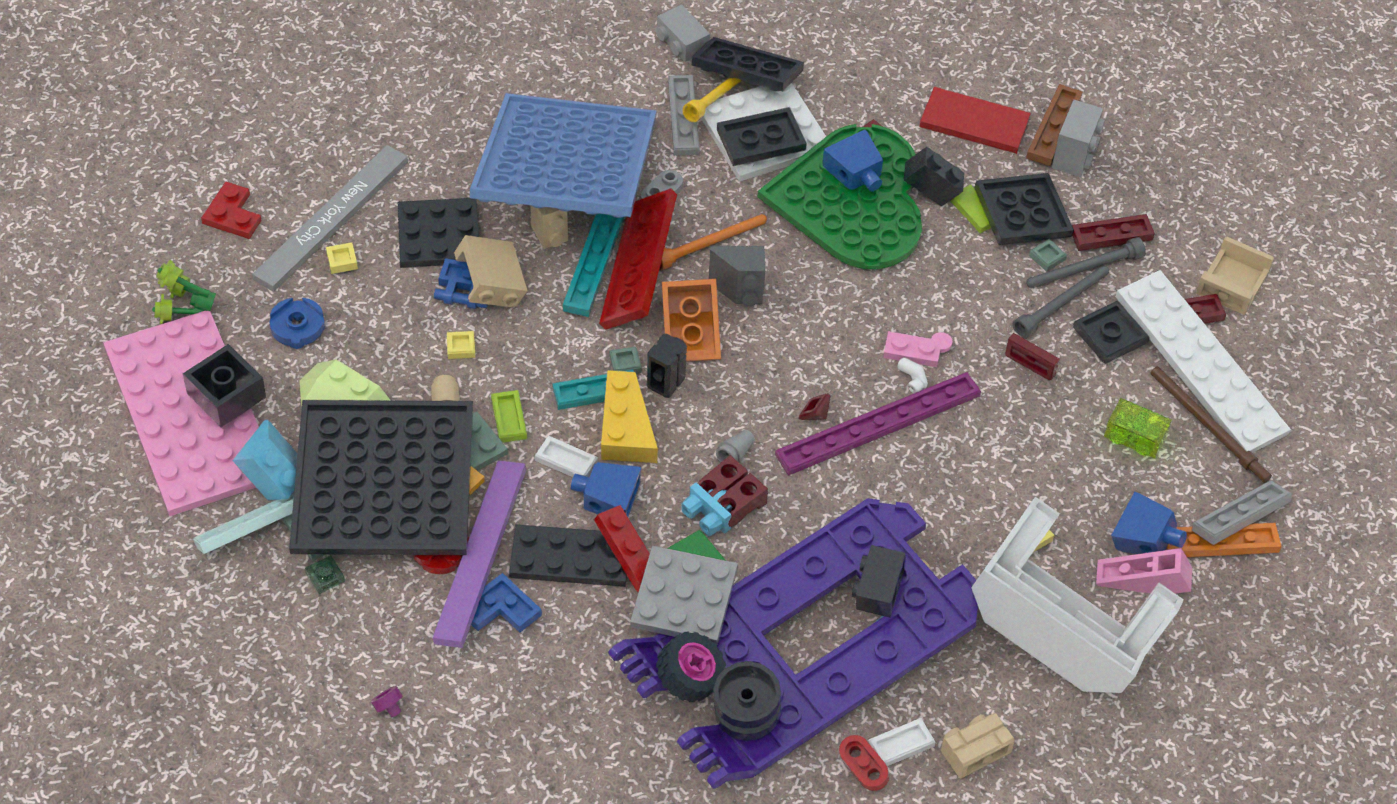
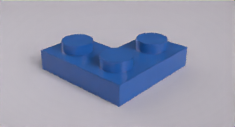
(505, 599)

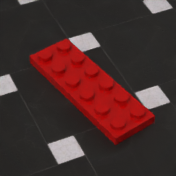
(638, 260)

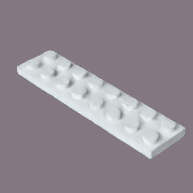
(1202, 362)

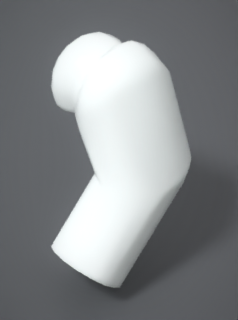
(917, 373)

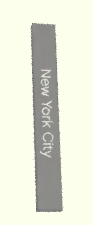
(329, 218)

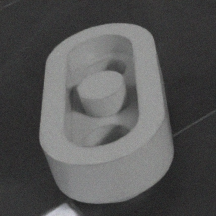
(664, 181)

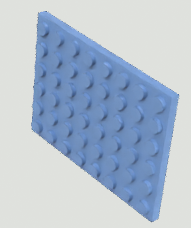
(565, 155)

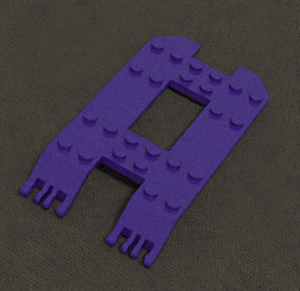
(923, 622)

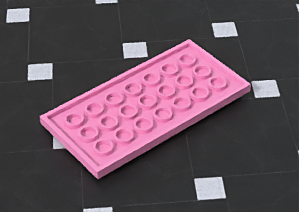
(181, 441)

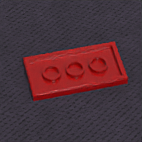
(975, 120)

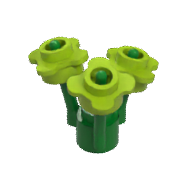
(178, 284)

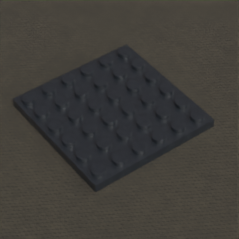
(382, 478)

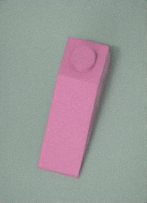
(1145, 571)

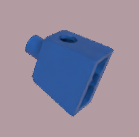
(855, 161)
(608, 487)
(1146, 527)

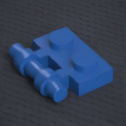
(455, 276)

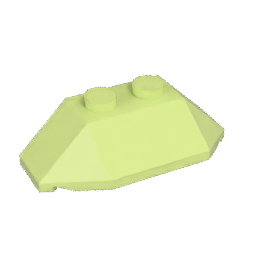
(338, 382)

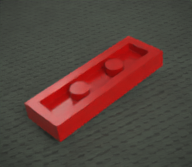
(624, 543)

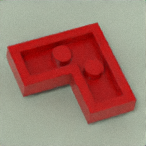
(226, 212)

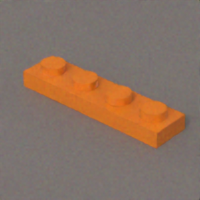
(1253, 539)

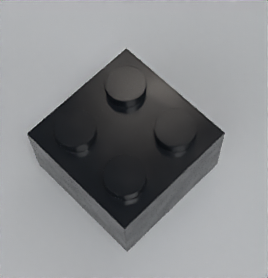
(224, 385)

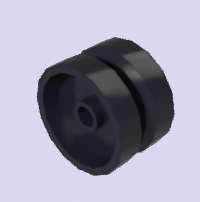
(747, 700)

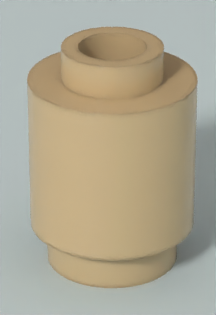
(445, 389)

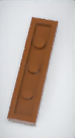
(1046, 138)

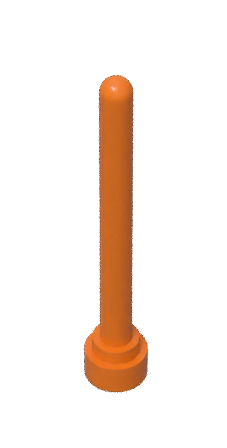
(670, 255)

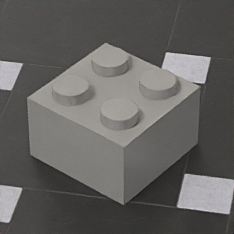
(1078, 138)

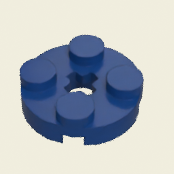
(296, 335)

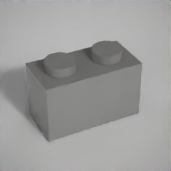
(681, 32)

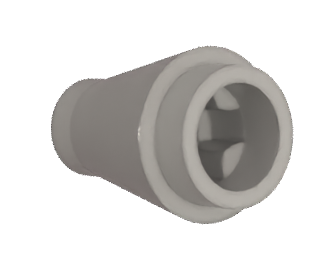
(735, 446)

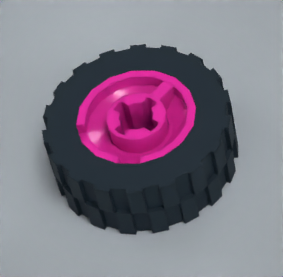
(679, 676)

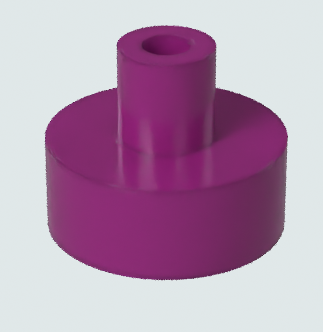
(388, 700)

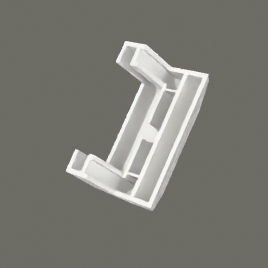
(1058, 622)

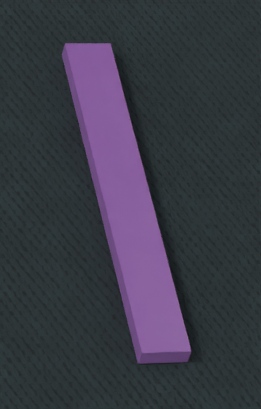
(481, 552)

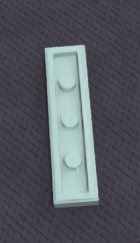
(244, 524)

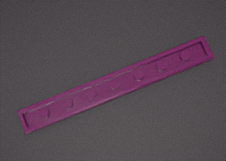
(877, 423)

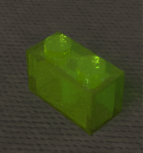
(1137, 428)

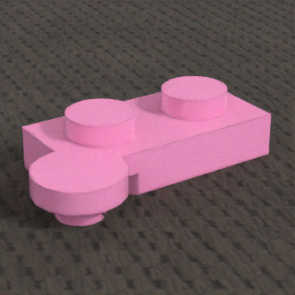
(917, 349)

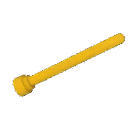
(696, 109)

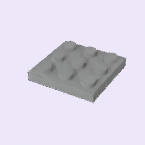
(683, 594)

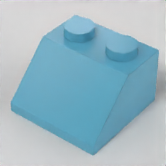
(269, 462)

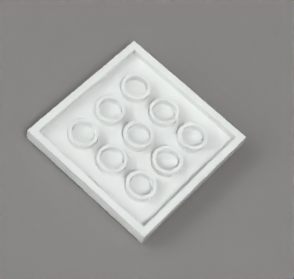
(759, 101)

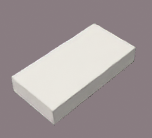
(565, 457)
(902, 742)

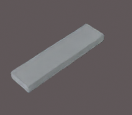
(683, 131)
(1241, 512)

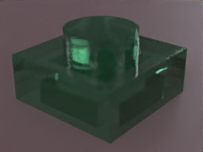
(324, 574)

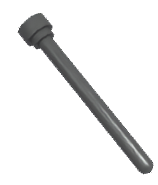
(1132, 249)
(1027, 324)

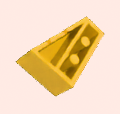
(626, 424)

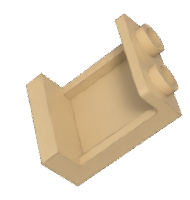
(493, 271)
(1236, 275)

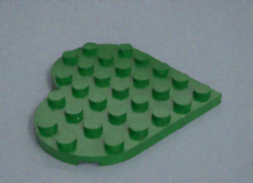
(850, 224)

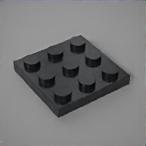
(1023, 208)
(434, 229)

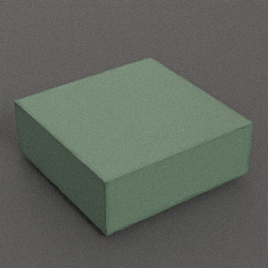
(1048, 255)
(625, 359)

